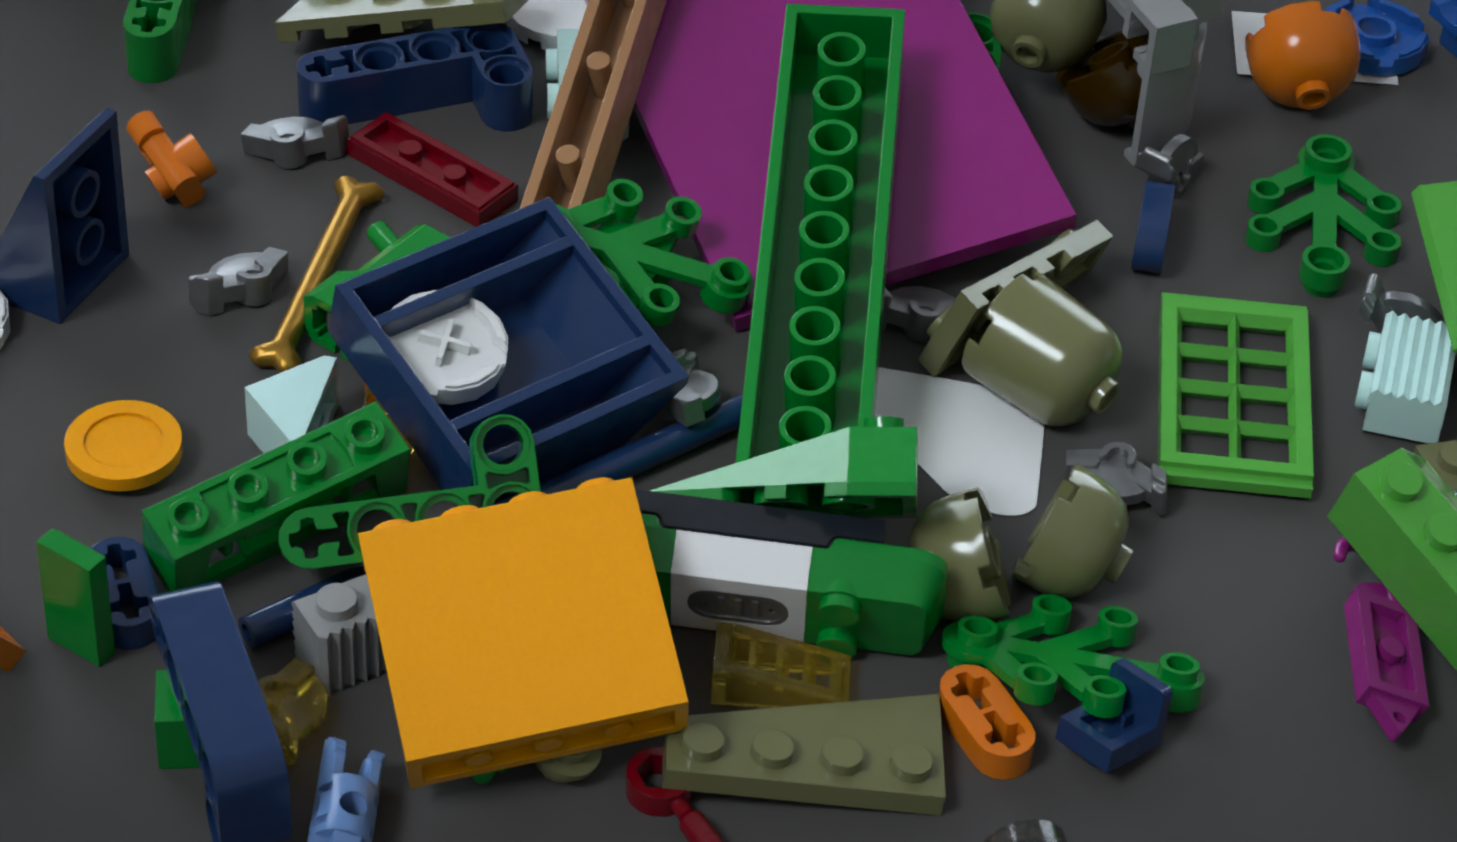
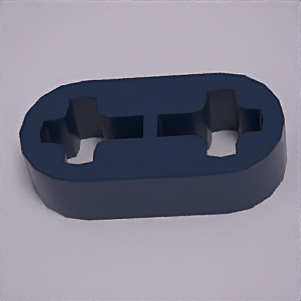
(1153, 227)
(129, 591)

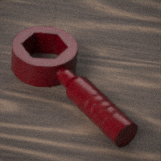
(665, 802)

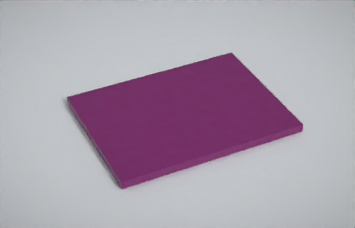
(964, 154)

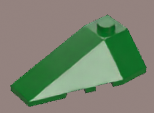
(840, 473)

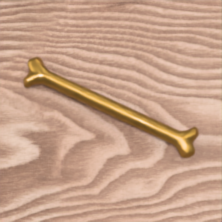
(353, 196)

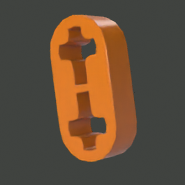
(996, 716)

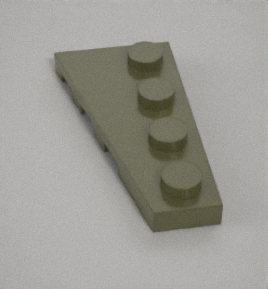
(394, 16)
(1061, 261)
(827, 754)

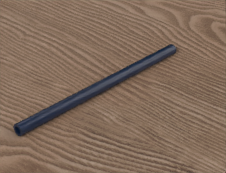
(625, 462)

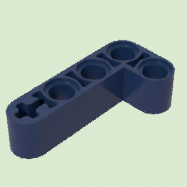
(421, 74)
(223, 715)

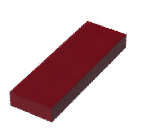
(432, 169)

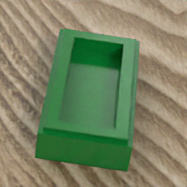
(76, 597)

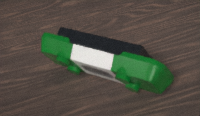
(792, 574)

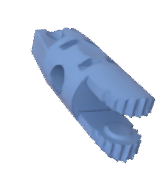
(345, 801)

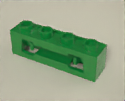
(258, 495)

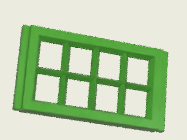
(1234, 472)

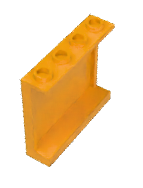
(523, 631)

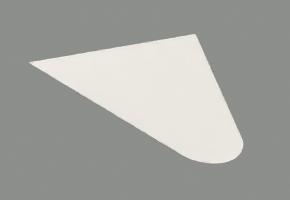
(968, 437)

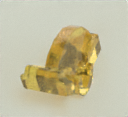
(295, 704)

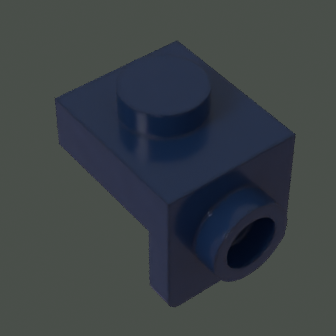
(1118, 740)

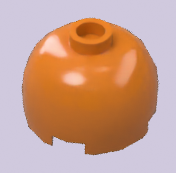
(1304, 55)

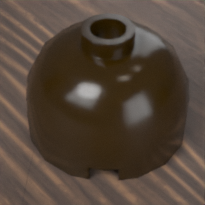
(1106, 84)

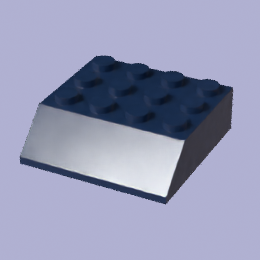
(578, 353)

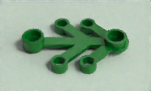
(1328, 164)
(629, 252)
(1066, 658)

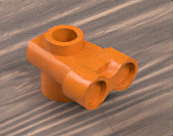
(175, 167)

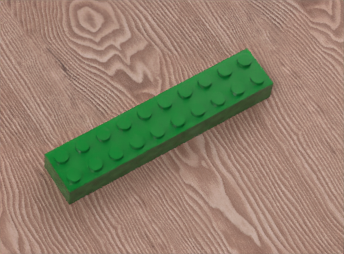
(824, 227)

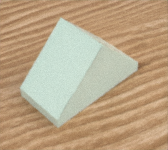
(292, 403)

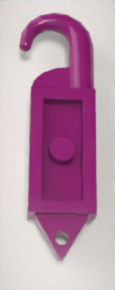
(1383, 654)

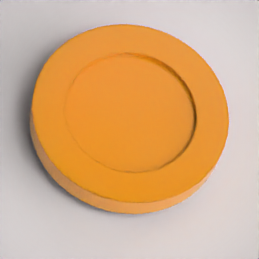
(123, 445)

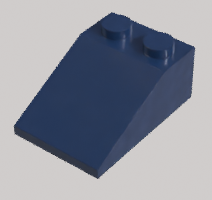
(68, 225)

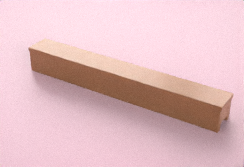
(594, 102)

